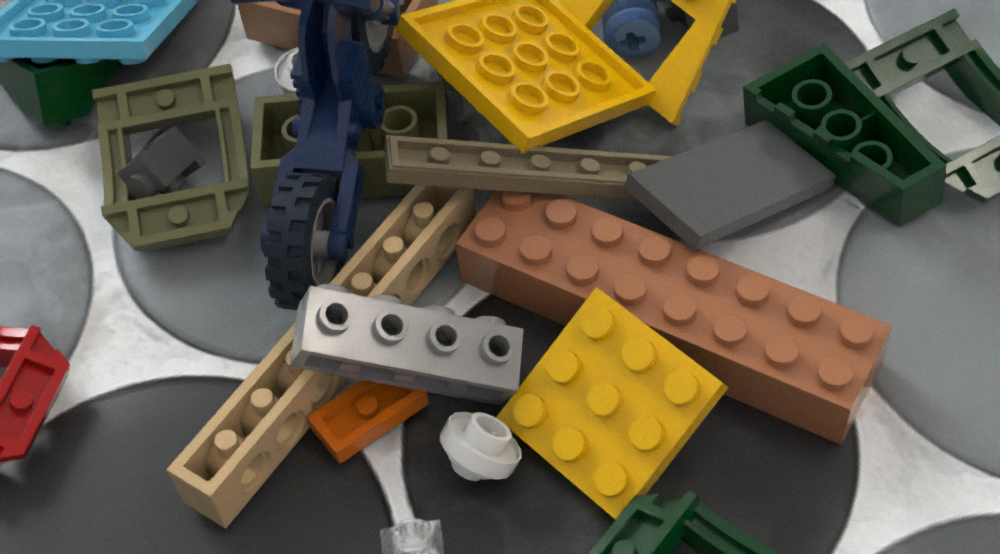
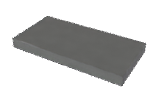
(729, 183)

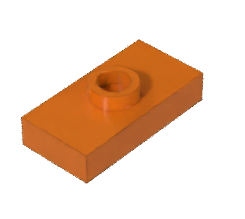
(363, 416)

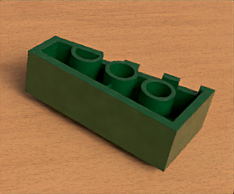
(849, 132)

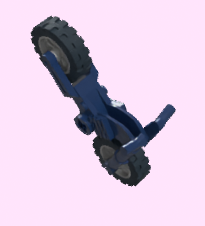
(309, 213)

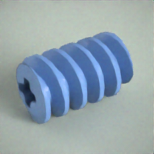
(632, 28)

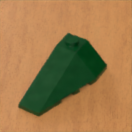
(55, 90)

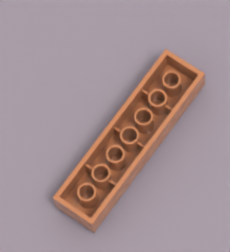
(751, 332)

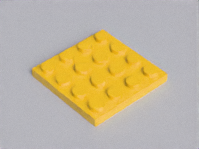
(526, 66)

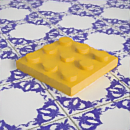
(611, 403)

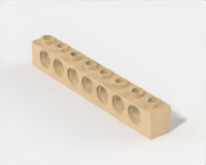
(270, 407)

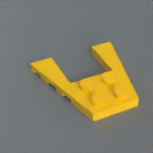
(683, 66)

